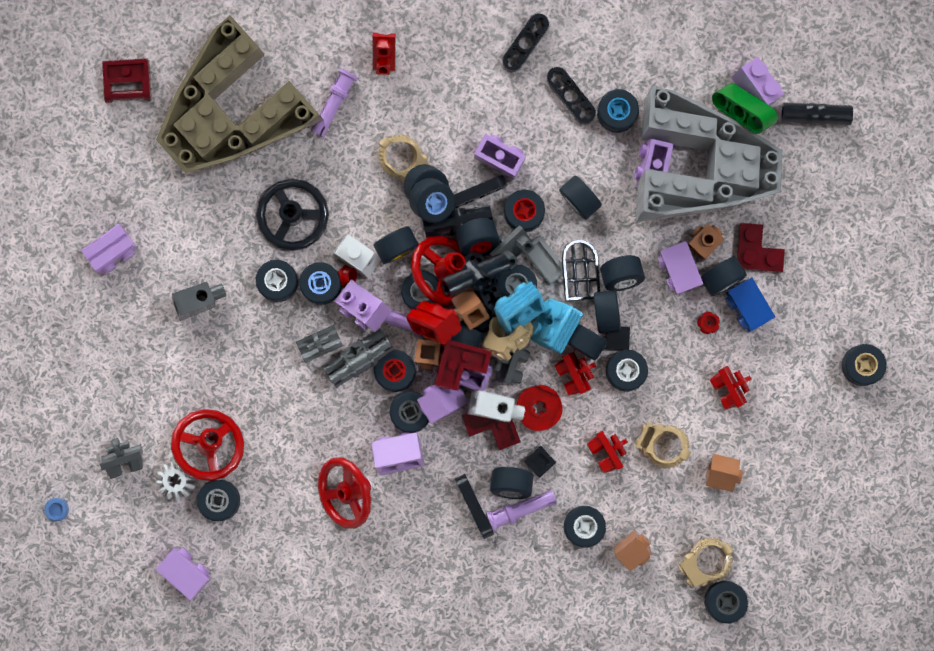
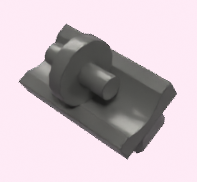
(514, 245)
(319, 343)
(506, 369)
(120, 454)

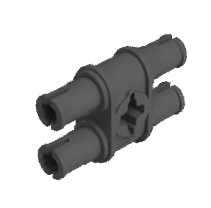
(358, 358)

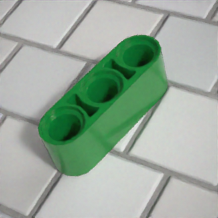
(744, 108)

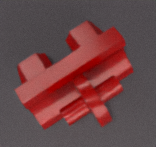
(383, 53)
(579, 371)
(735, 395)
(601, 442)

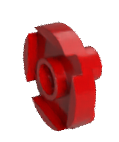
(551, 402)

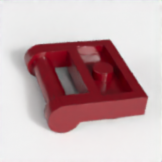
(126, 72)

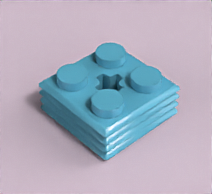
(519, 307)
(555, 325)

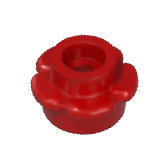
(346, 274)
(702, 323)

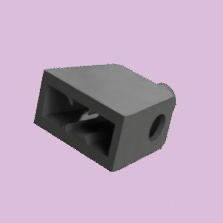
(187, 303)

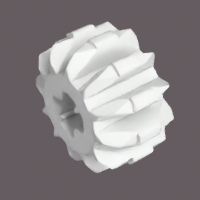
(178, 488)

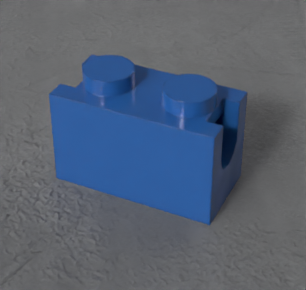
(749, 305)

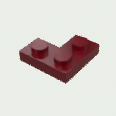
(753, 255)
(457, 357)
(504, 432)

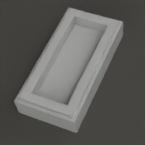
(545, 261)

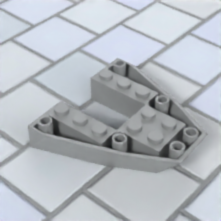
(738, 161)

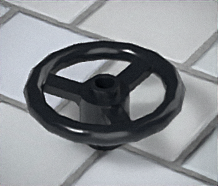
(290, 205)

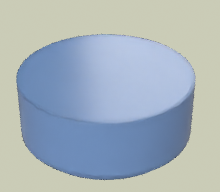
(56, 509)

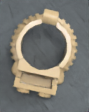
(418, 158)
(501, 345)
(654, 435)
(689, 565)

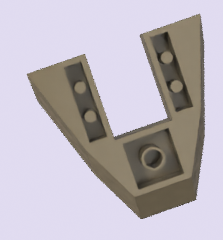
(199, 130)

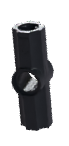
(455, 220)
(475, 275)

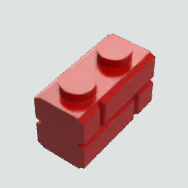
(434, 322)

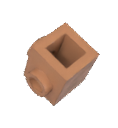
(705, 240)
(470, 309)
(428, 354)
(723, 473)
(633, 550)

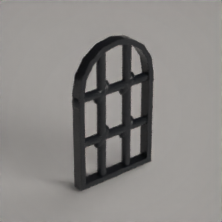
(574, 261)

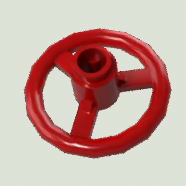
(443, 266)
(210, 435)
(347, 491)

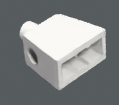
(357, 255)
(485, 405)

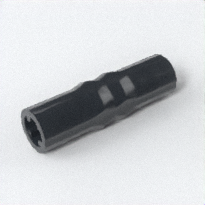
(817, 113)

